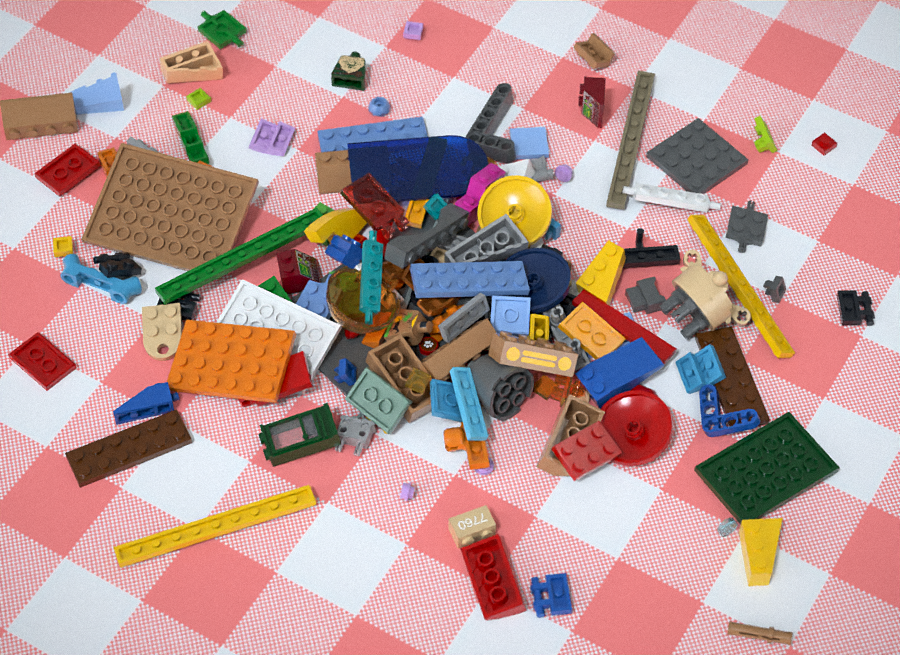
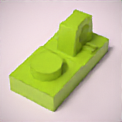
(766, 141)

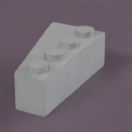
(489, 244)

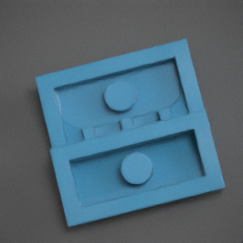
(700, 369)

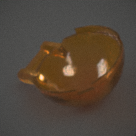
(344, 302)

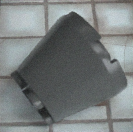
(500, 386)

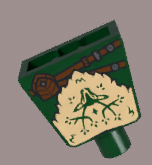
(349, 72)

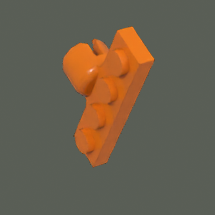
(456, 440)

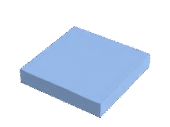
(530, 142)
(511, 314)

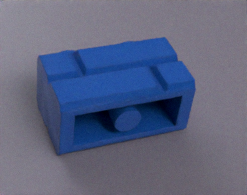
(345, 250)

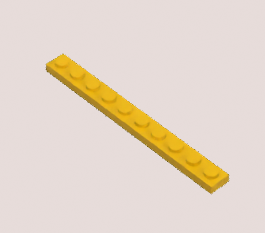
(741, 287)
(214, 526)

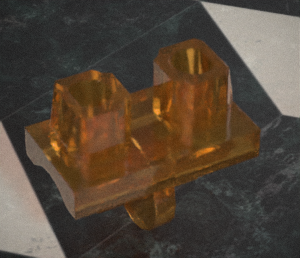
(561, 394)

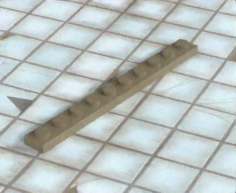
(630, 139)

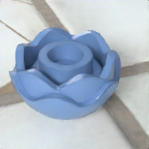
(379, 106)

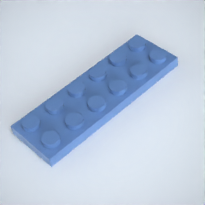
(337, 138)
(469, 279)

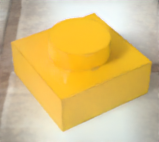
(62, 246)

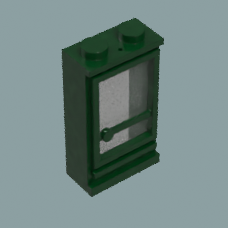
(299, 435)

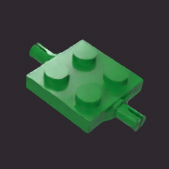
(221, 29)

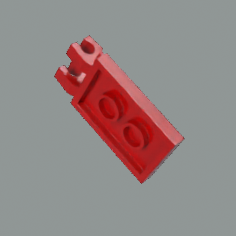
(295, 379)

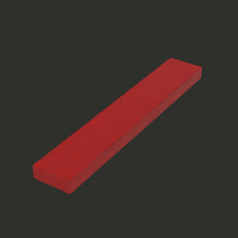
(625, 325)

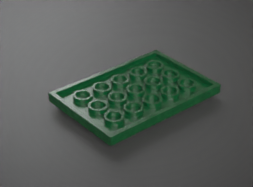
(766, 469)

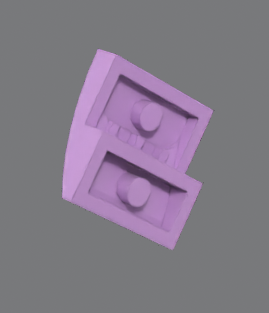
(271, 138)

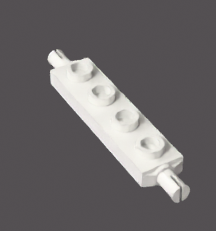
(671, 197)

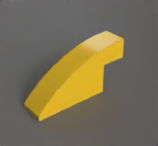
(337, 222)

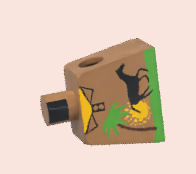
(410, 325)

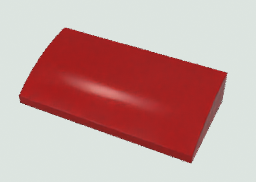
(493, 578)

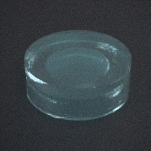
(727, 527)

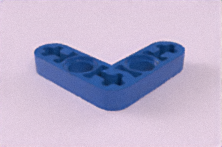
(716, 418)

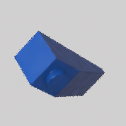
(148, 403)

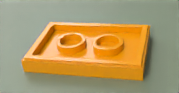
(592, 331)

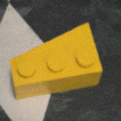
(603, 272)

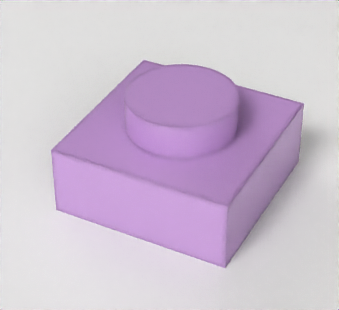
(413, 30)

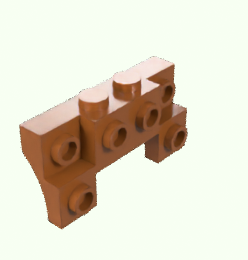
(429, 306)

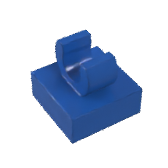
(346, 372)

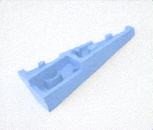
(99, 97)

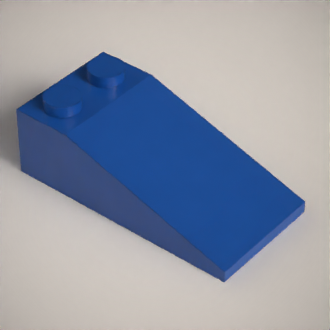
(618, 371)

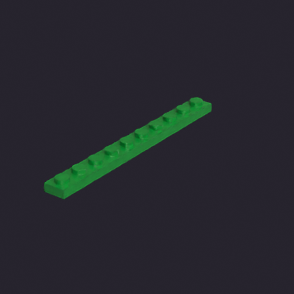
(236, 258)

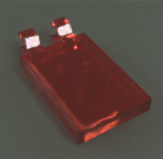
(375, 205)

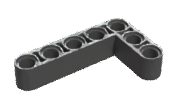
(487, 122)

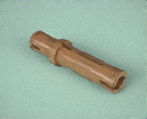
(760, 633)

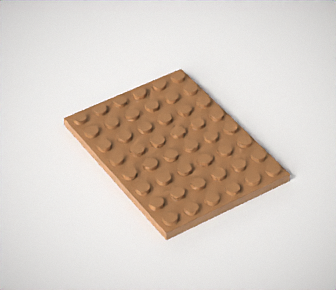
(169, 209)

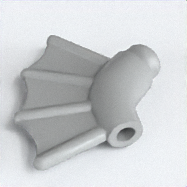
(541, 170)

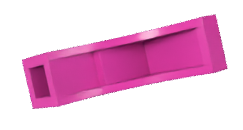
(476, 188)

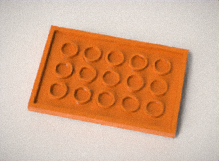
(231, 361)

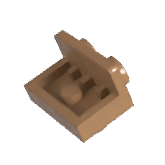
(595, 52)

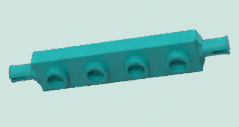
(371, 277)

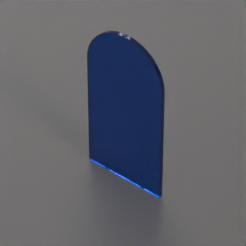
(418, 166)

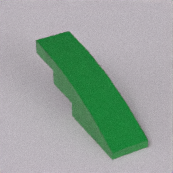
(189, 137)

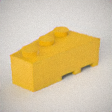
(759, 547)

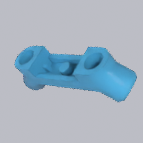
(119, 289)

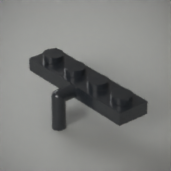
(650, 256)

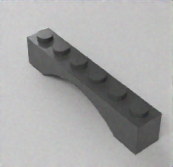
(407, 249)

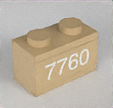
(472, 526)

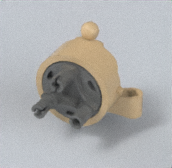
(702, 297)

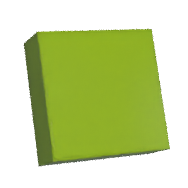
(198, 98)

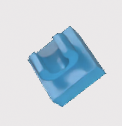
(554, 230)

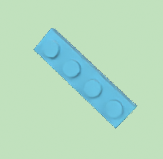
(468, 404)

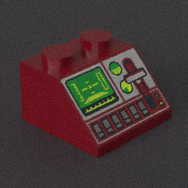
(593, 99)
(296, 270)

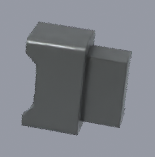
(644, 296)

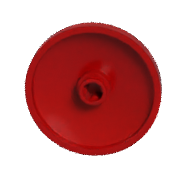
(638, 426)

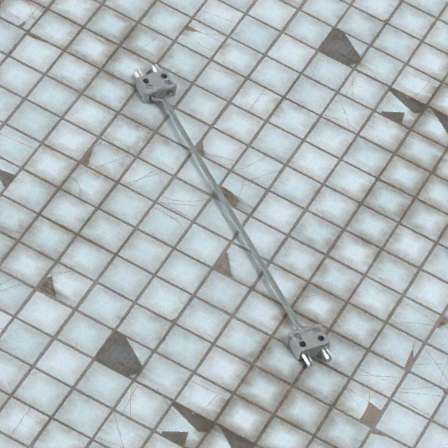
(359, 431)

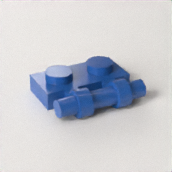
(558, 595)

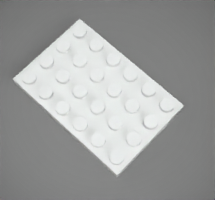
(261, 308)

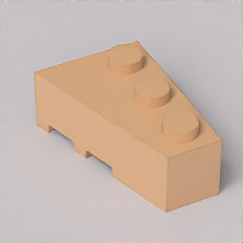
(191, 65)

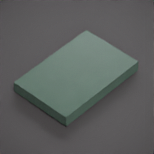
(378, 400)

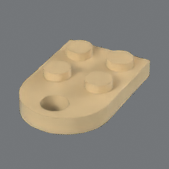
(161, 329)

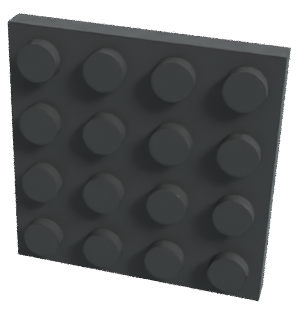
(697, 157)

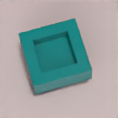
(434, 206)

